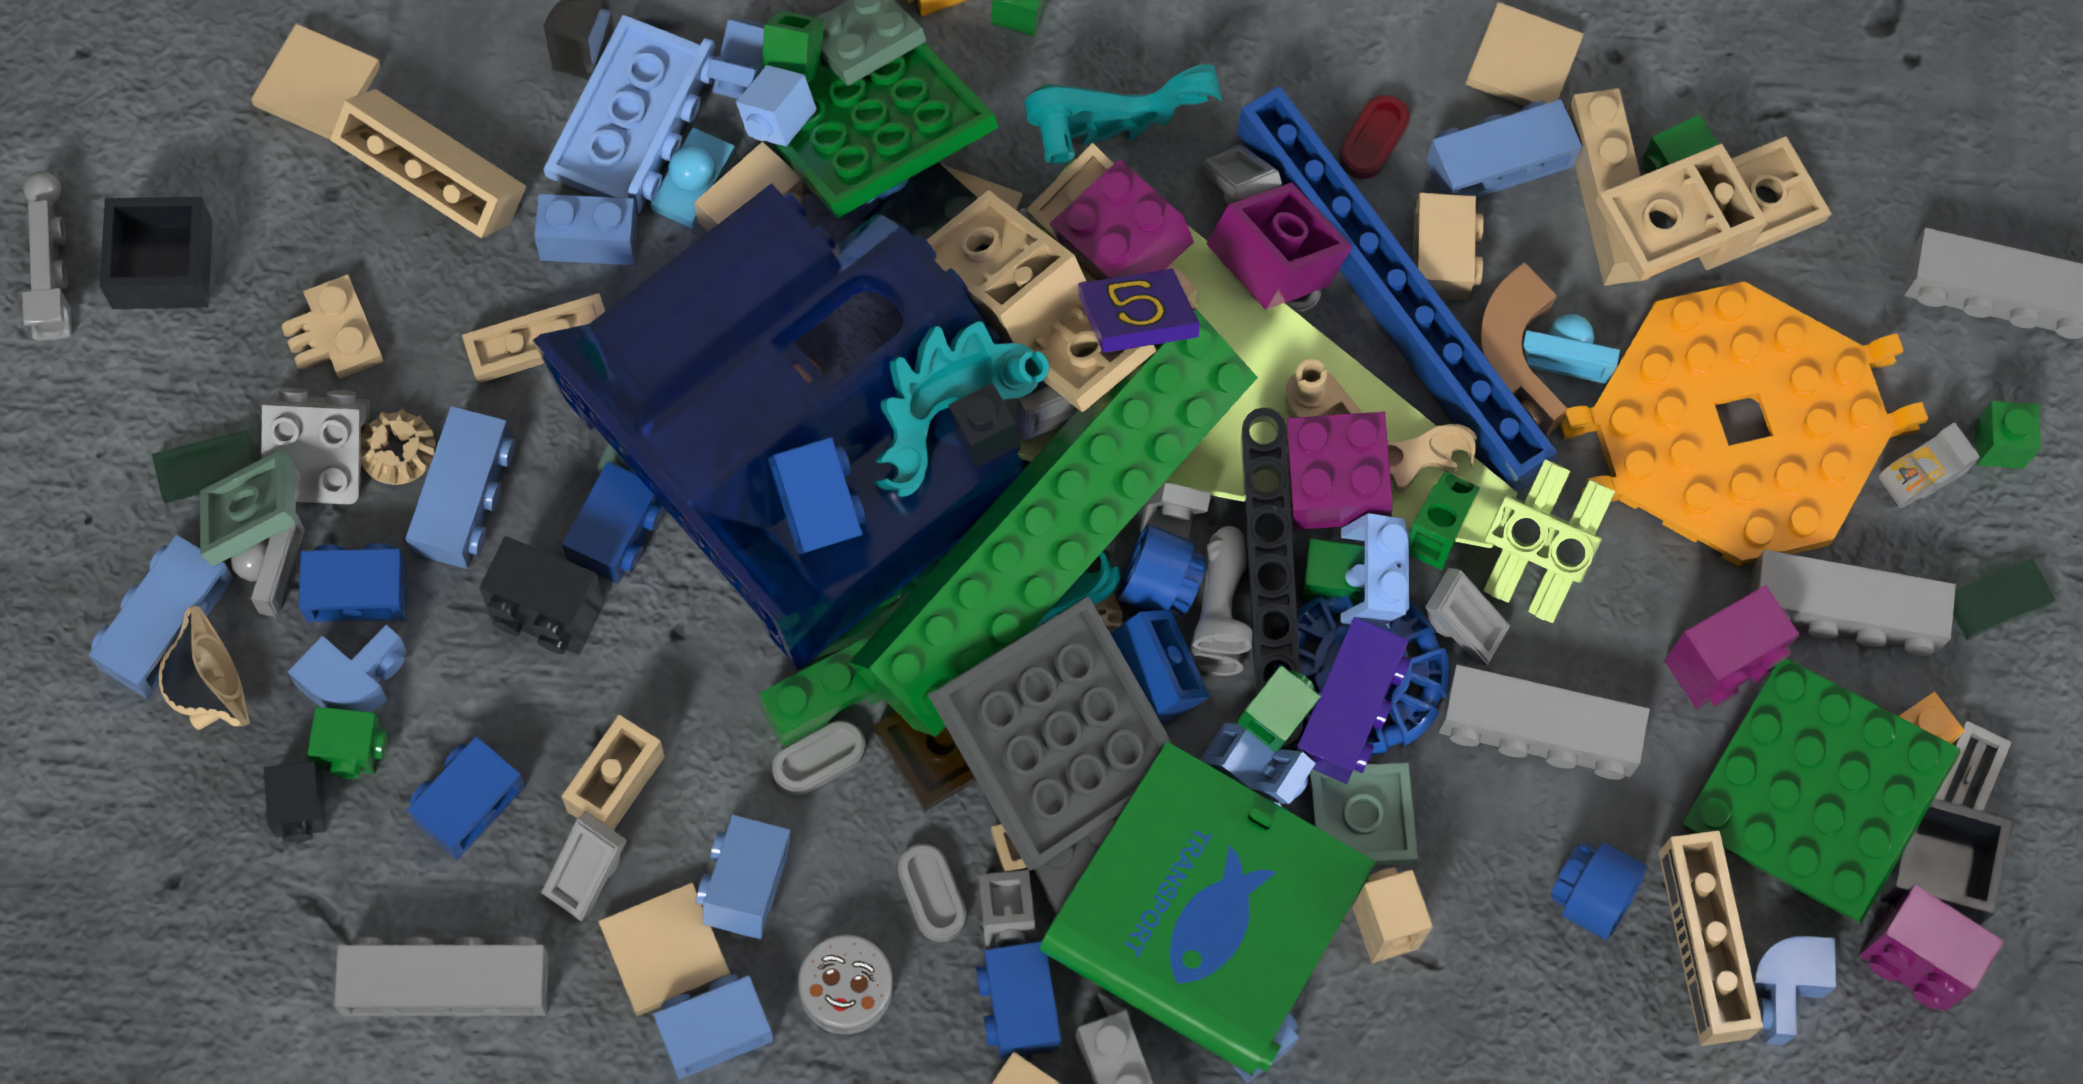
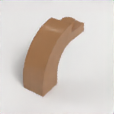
(1512, 309)

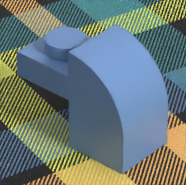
(739, 58)
(349, 684)
(1250, 762)
(1791, 969)

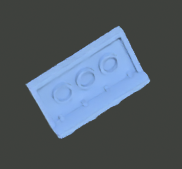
(631, 113)

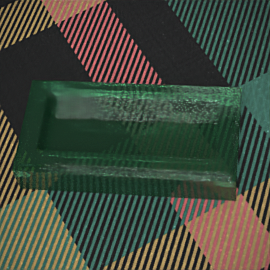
(193, 467)
(2001, 598)

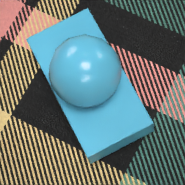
(690, 175)
(1570, 350)

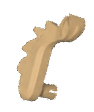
(1317, 393)

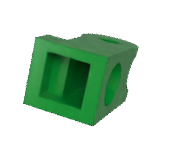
(1441, 519)

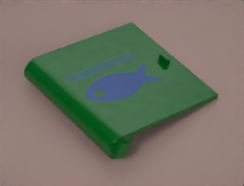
(1206, 910)

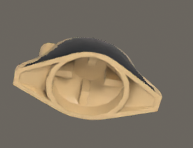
(200, 675)

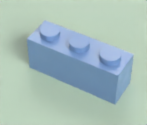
(1504, 150)
(460, 488)
(154, 614)

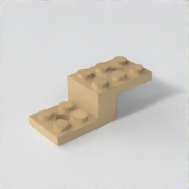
(1712, 207)
(1031, 296)

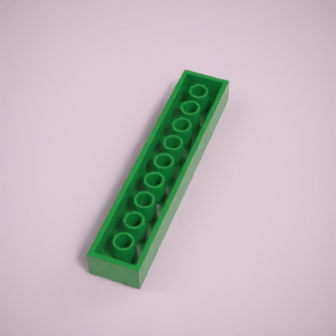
(1052, 522)

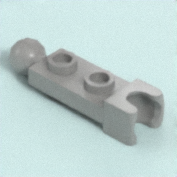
(45, 304)

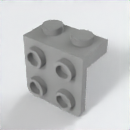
(321, 440)

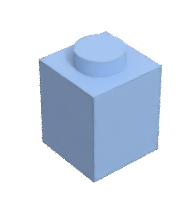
(776, 105)

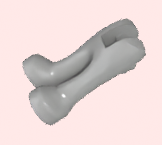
(1218, 638)

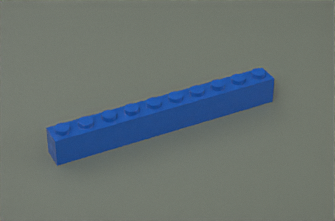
(1400, 294)

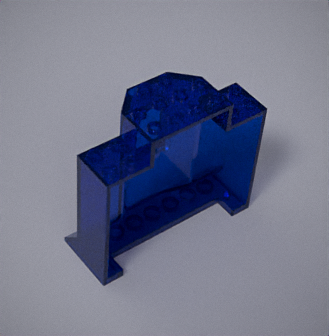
(703, 389)

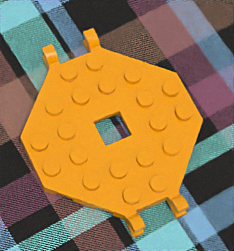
(1758, 494)

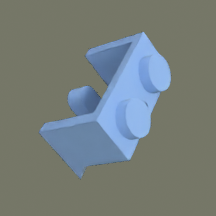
(1384, 572)

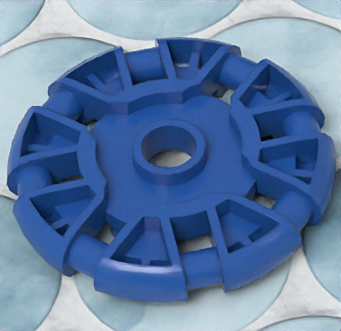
(1426, 671)

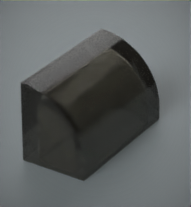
(578, 35)

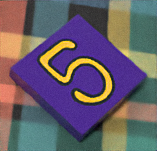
(1138, 310)

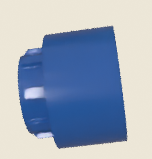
(1161, 573)
(1598, 887)

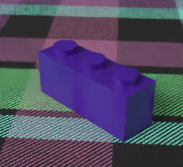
(1354, 700)

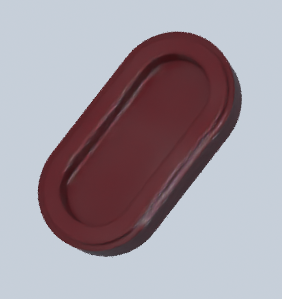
(1374, 136)

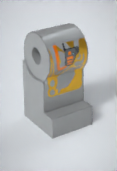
(1929, 467)

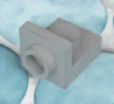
(1174, 508)
(1007, 909)

